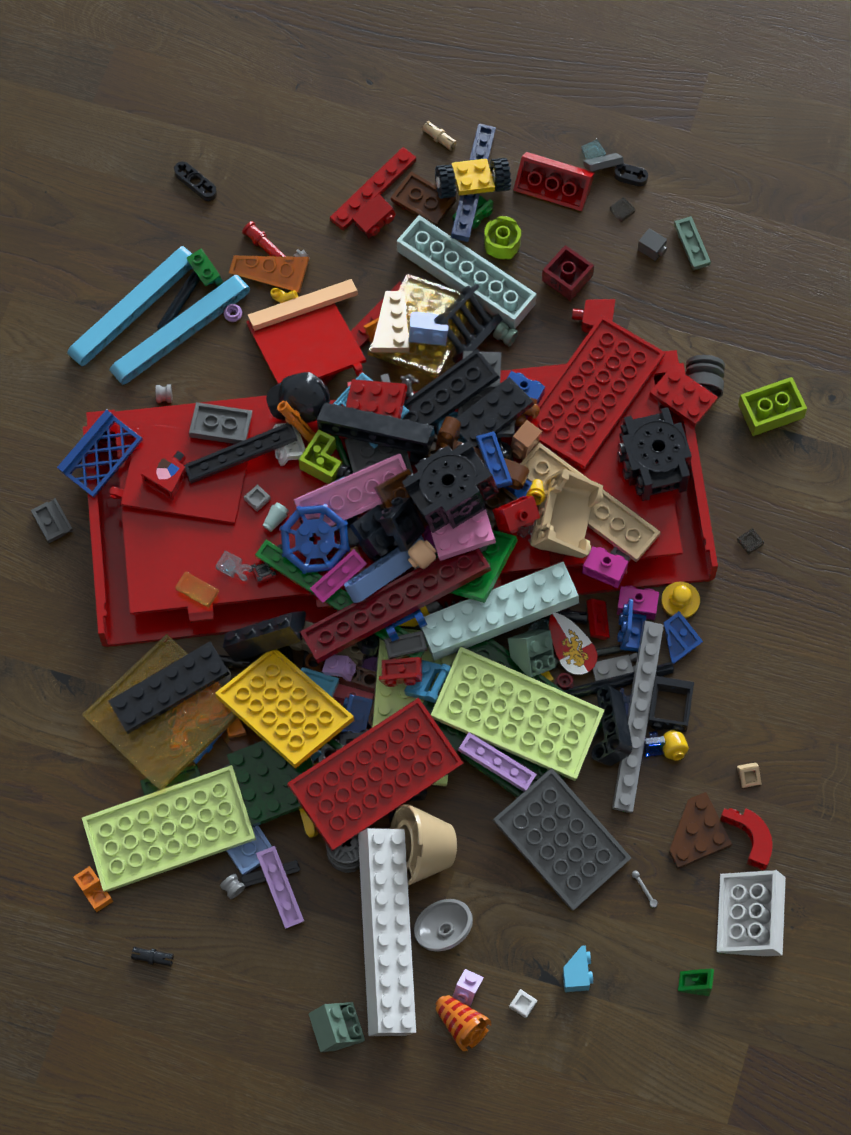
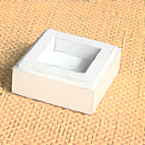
(523, 1003)

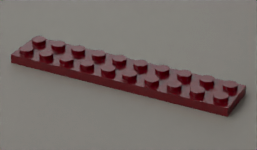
(392, 603)

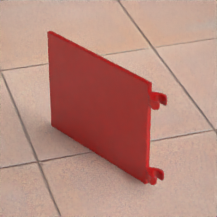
(309, 343)
(208, 499)

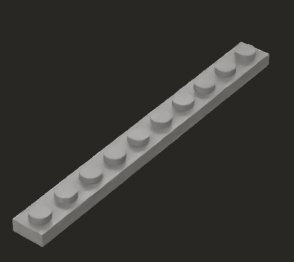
(638, 715)

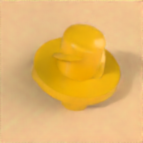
(682, 598)

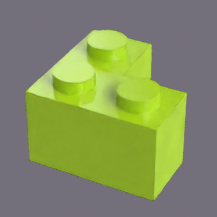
(318, 460)

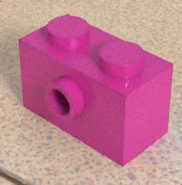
(605, 566)
(644, 601)

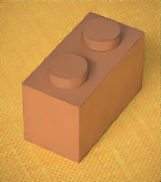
(525, 440)

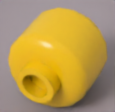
(675, 745)

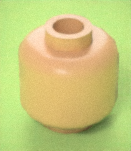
(421, 554)

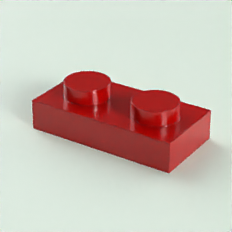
(598, 619)

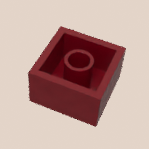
(567, 272)

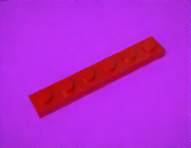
(375, 185)

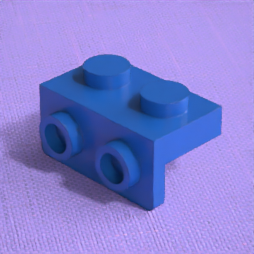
(360, 709)

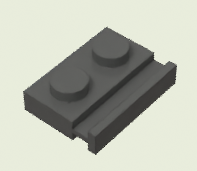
(51, 520)

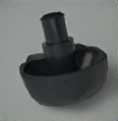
(302, 392)

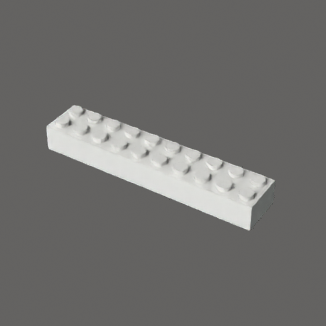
(386, 932)

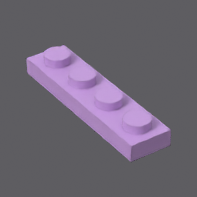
(497, 762)
(280, 887)

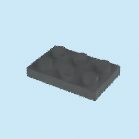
(220, 423)

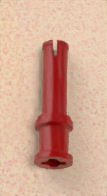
(259, 239)

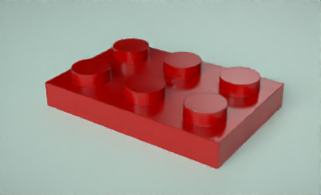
(683, 396)
(377, 397)

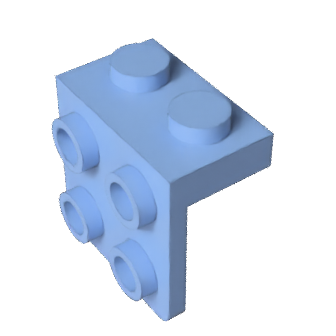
(424, 331)

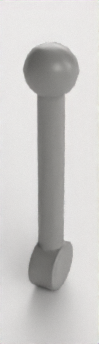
(653, 903)

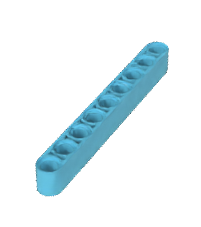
(130, 307)
(179, 329)

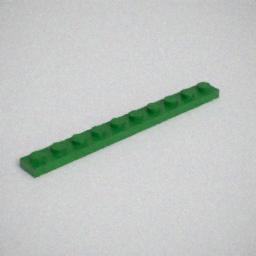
(340, 599)

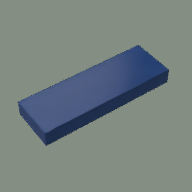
(494, 459)

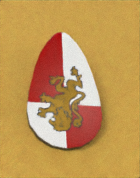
(571, 645)

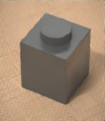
(652, 244)

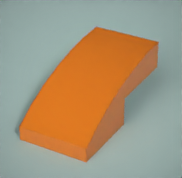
(92, 889)

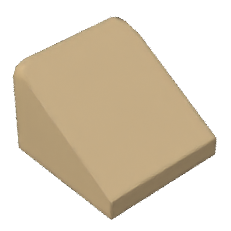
(749, 775)

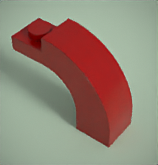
(757, 832)

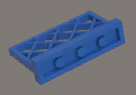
(90, 441)

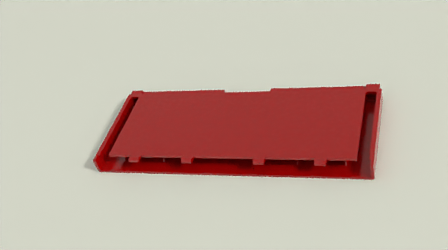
(146, 552)

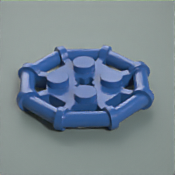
(306, 531)

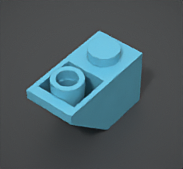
(576, 973)

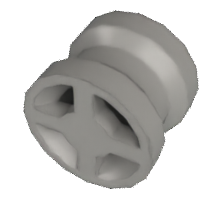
(164, 393)
(232, 886)

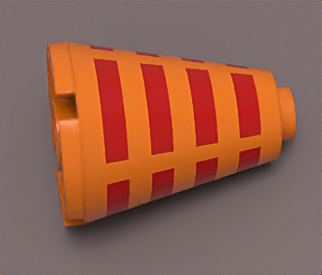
(462, 1022)

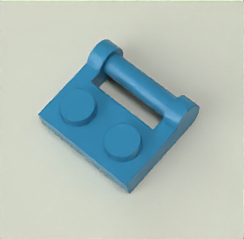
(429, 671)

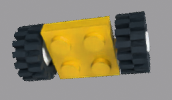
(472, 177)

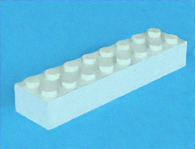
(462, 267)
(503, 611)

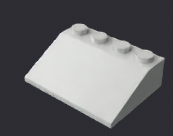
(751, 913)

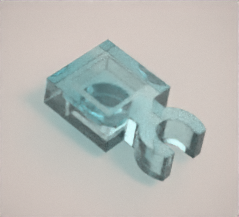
(231, 564)

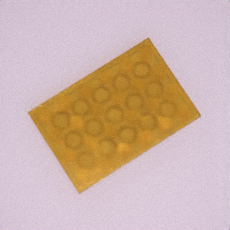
(425, 298)

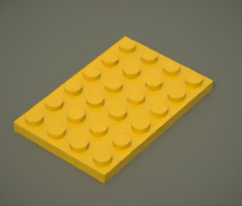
(284, 707)

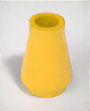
(537, 490)

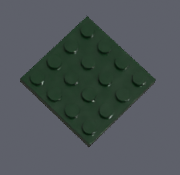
(264, 781)

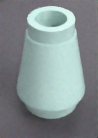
(275, 516)

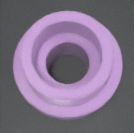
(232, 308)

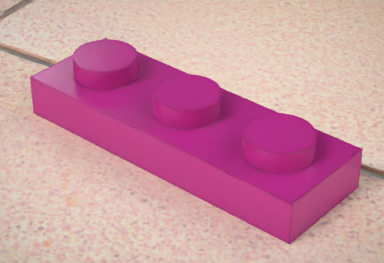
(338, 576)

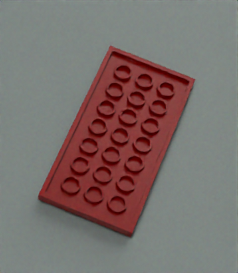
(594, 391)
(374, 774)

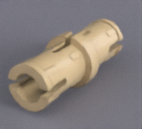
(439, 135)

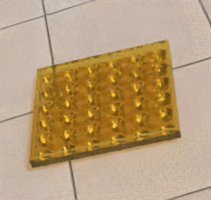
(172, 739)

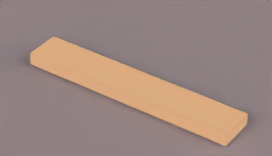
(302, 304)

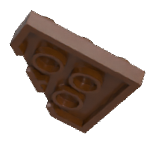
(698, 833)

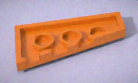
(276, 271)

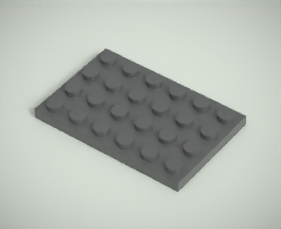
(561, 839)

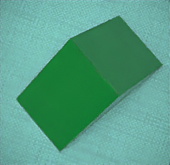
(696, 981)

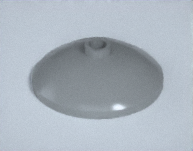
(443, 925)

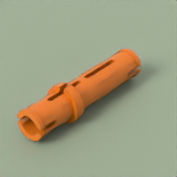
(293, 417)

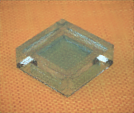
(593, 150)

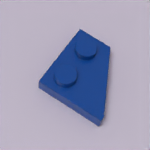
(680, 637)

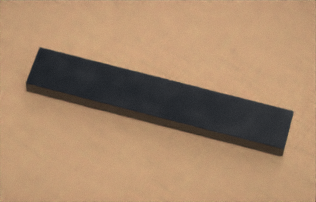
(240, 452)

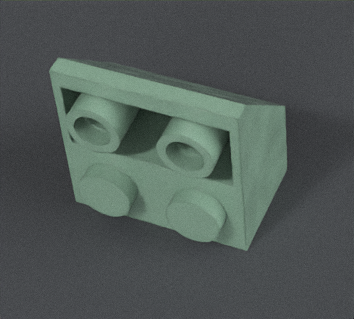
(532, 651)
(336, 1026)

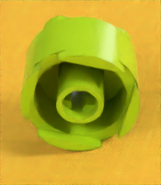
(502, 238)

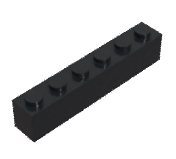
(376, 428)

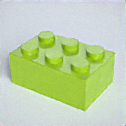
(772, 406)

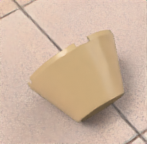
(428, 842)

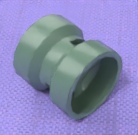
(506, 334)

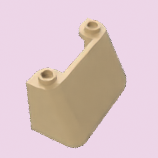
(566, 514)

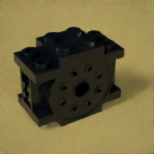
(652, 441)
(455, 475)

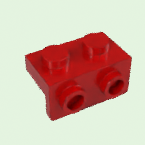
(401, 671)

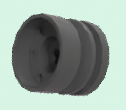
(708, 372)
(344, 857)

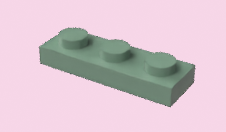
(692, 243)

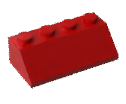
(553, 181)

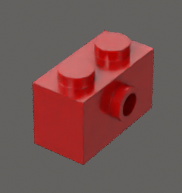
(374, 216)
(516, 514)

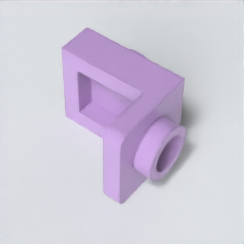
(339, 666)
(467, 987)

